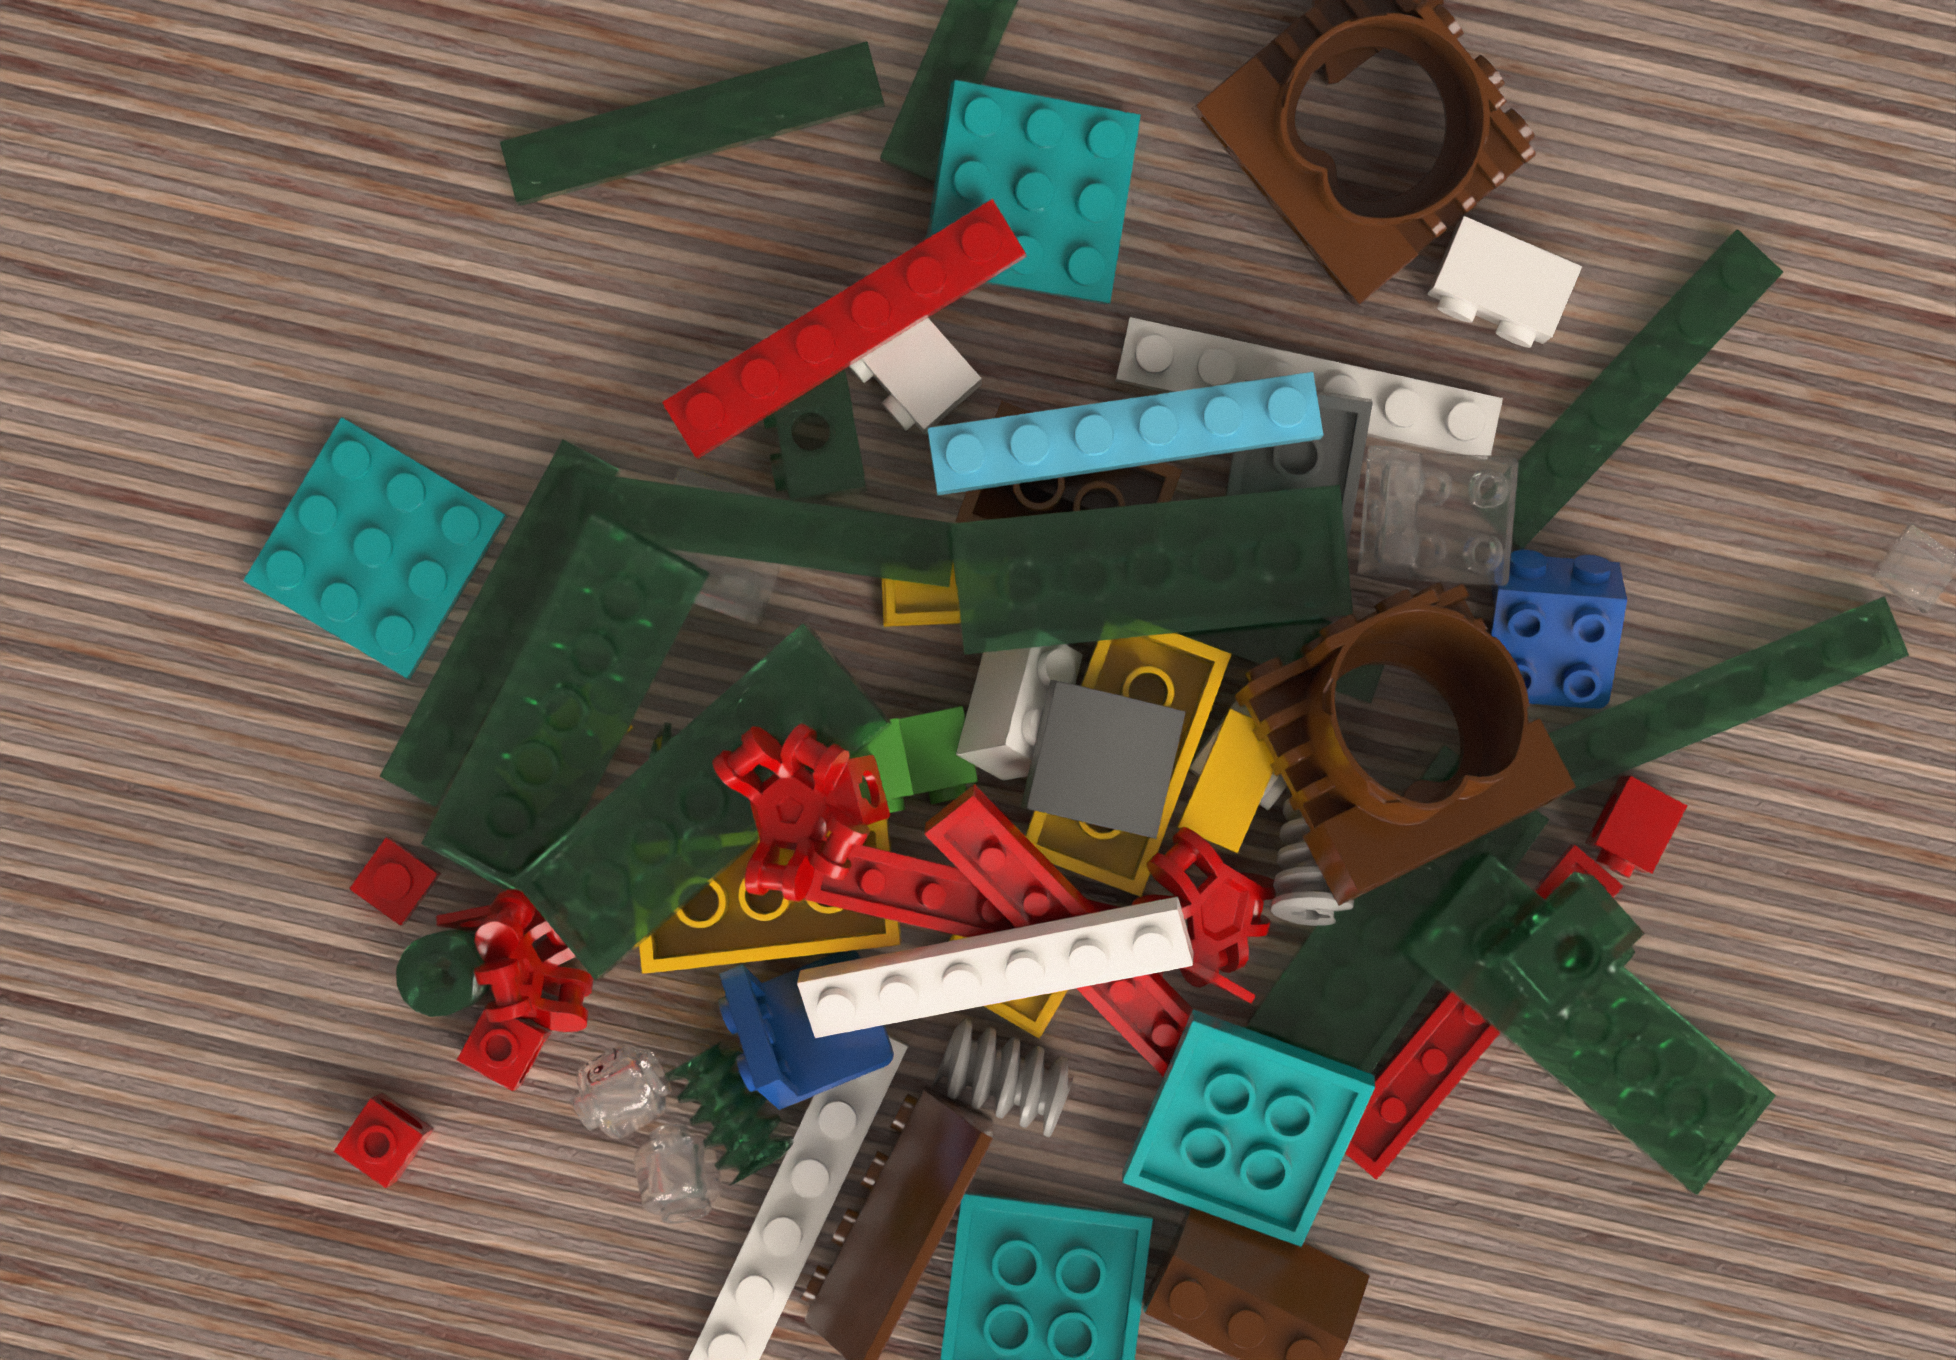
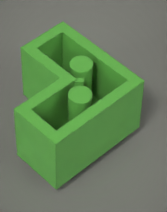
(920, 757)

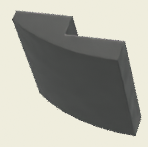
(1103, 759)

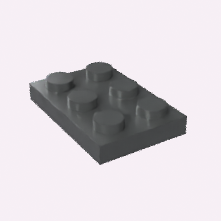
(1314, 463)

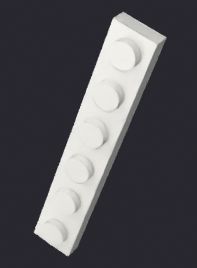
(1402, 407)
(996, 967)
(793, 1216)

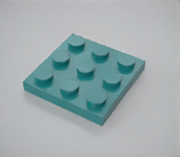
(1054, 175)
(375, 548)
(1248, 1128)
(1044, 1281)

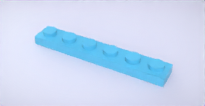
(1125, 433)

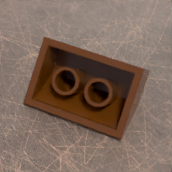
(1072, 493)
(1254, 1292)

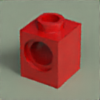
(1634, 827)
(504, 1049)
(383, 1140)

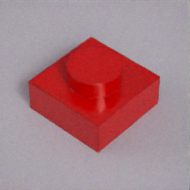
(395, 881)

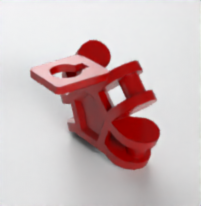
(800, 806)
(1217, 913)
(520, 971)

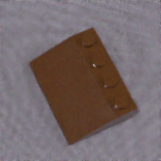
(898, 1225)

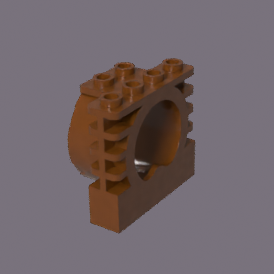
(1352, 238)
(1356, 825)

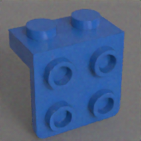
(1562, 626)
(779, 1043)

